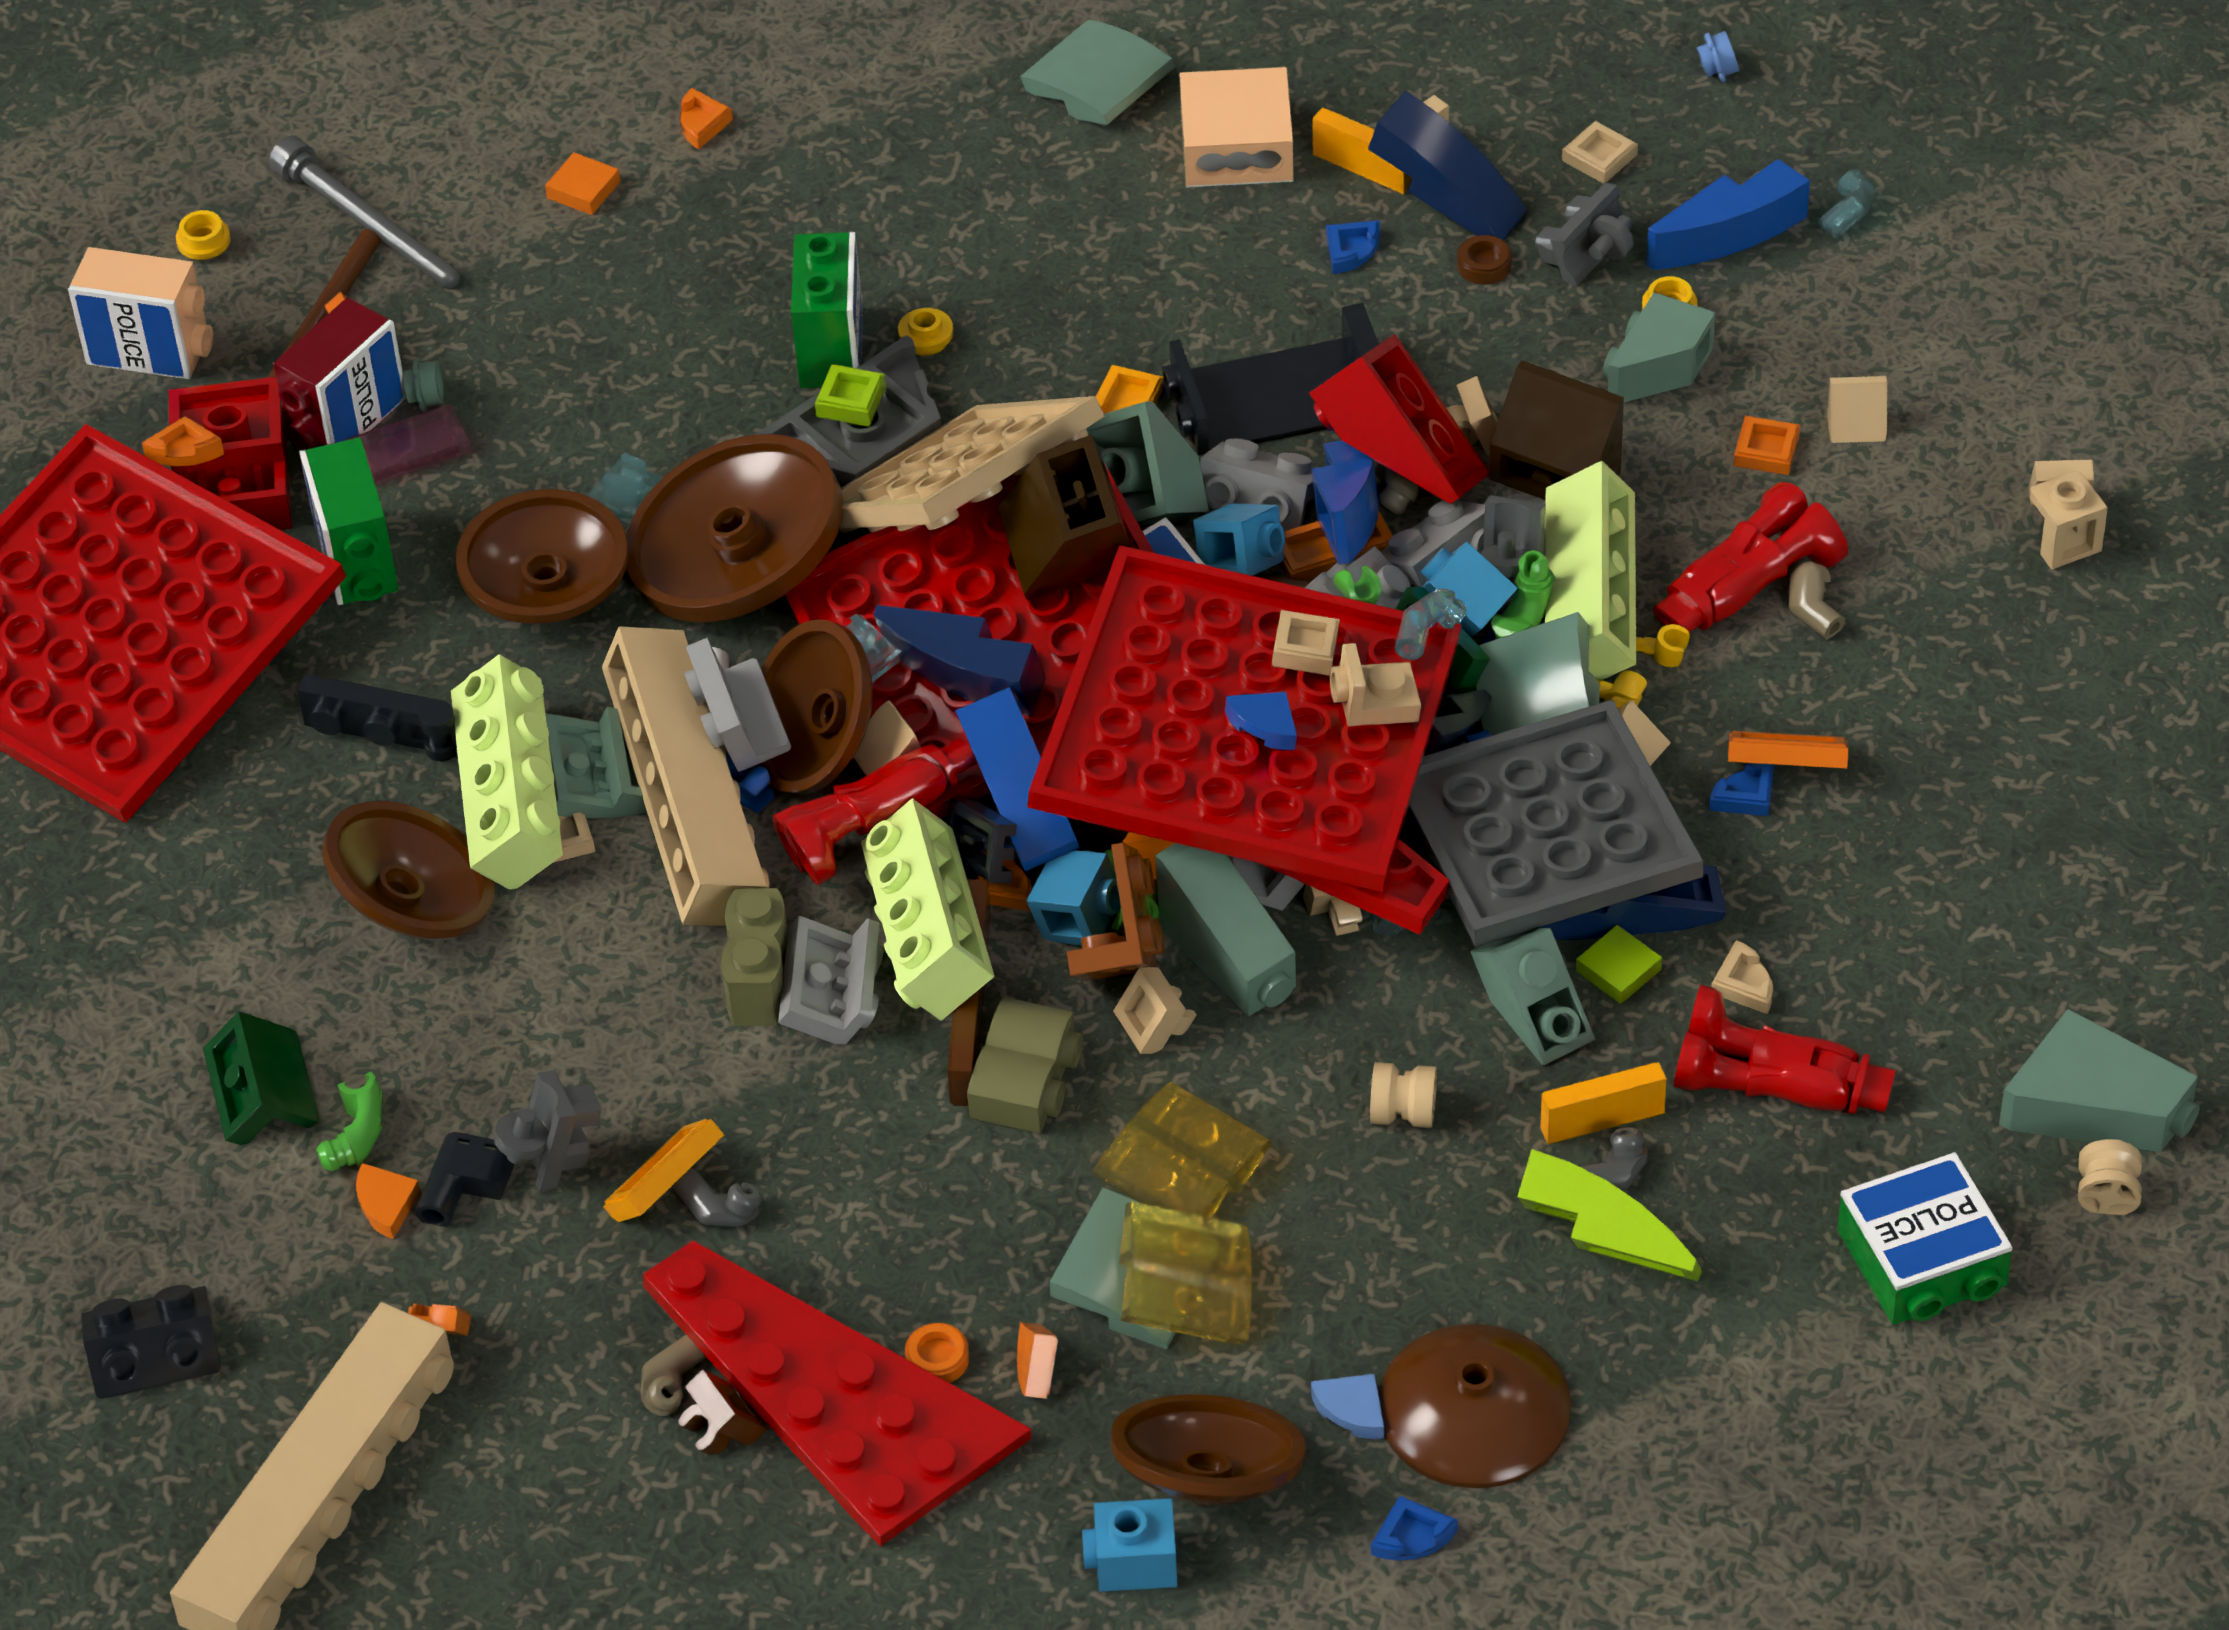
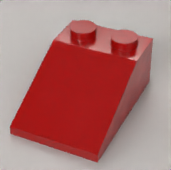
(1398, 419)

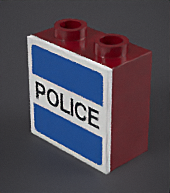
(340, 377)

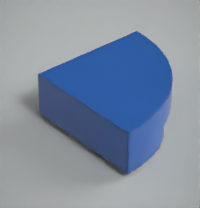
(1351, 243)
(1265, 717)
(1744, 791)
(1412, 1530)

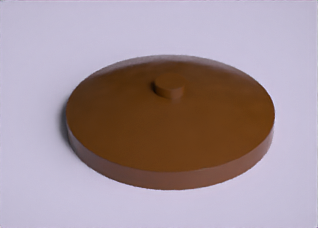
(734, 528)

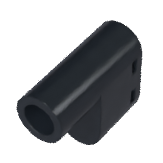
(461, 1170)

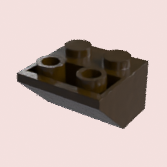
(1553, 430)
(1063, 519)

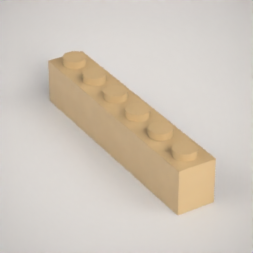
(681, 775)
(315, 1475)

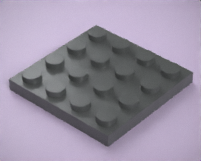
(1548, 823)

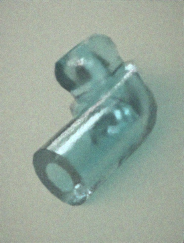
(1852, 208)
(1418, 618)

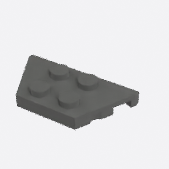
(900, 420)

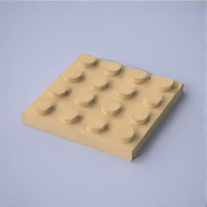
(962, 462)

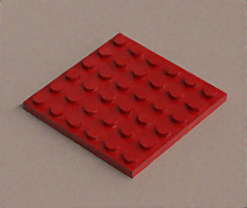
(960, 572)
(135, 617)
(1155, 755)

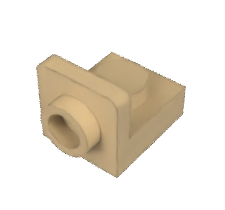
(2072, 519)
(1374, 691)

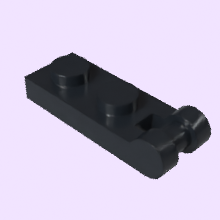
(378, 715)

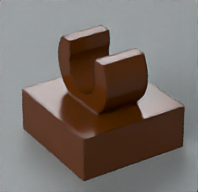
(724, 1411)

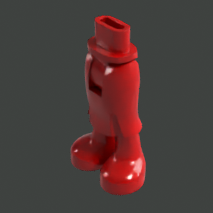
(1749, 560)
(815, 826)
(1779, 1064)

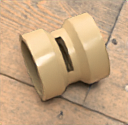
(1407, 1094)

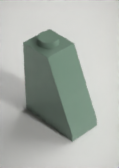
(1223, 927)
(2098, 1088)

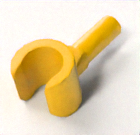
(1667, 647)
(1625, 688)

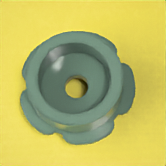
(424, 384)

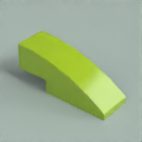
(1603, 1216)

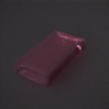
(414, 444)

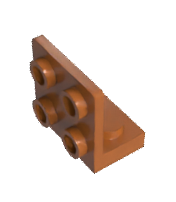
(1110, 954)

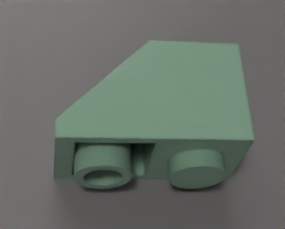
(1660, 348)
(1534, 992)

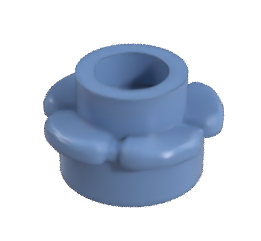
(1718, 56)

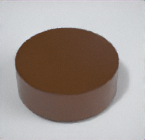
(1484, 259)

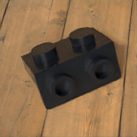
(150, 1340)

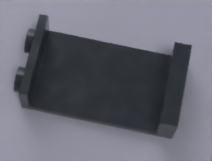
(1263, 393)

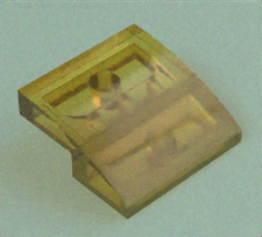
(1181, 1154)
(1186, 1273)

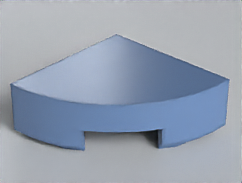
(1351, 1404)

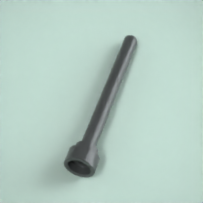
(297, 162)

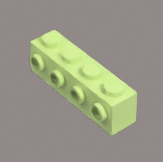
(1594, 563)
(506, 773)
(926, 910)

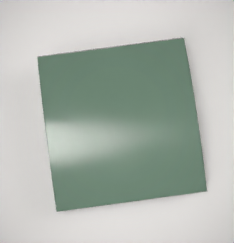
(1098, 71)
(1538, 674)
(593, 767)
(1092, 1273)

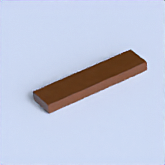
(968, 1016)

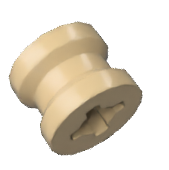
(2110, 1177)

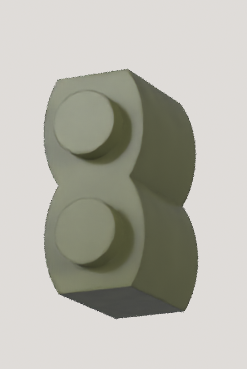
(754, 956)
(1023, 1065)

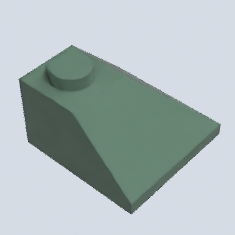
(1150, 464)

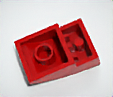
(254, 443)

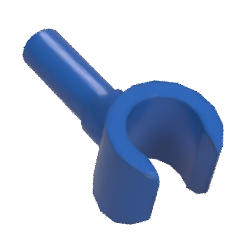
(752, 785)

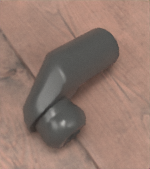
(1623, 1160)
(717, 1209)

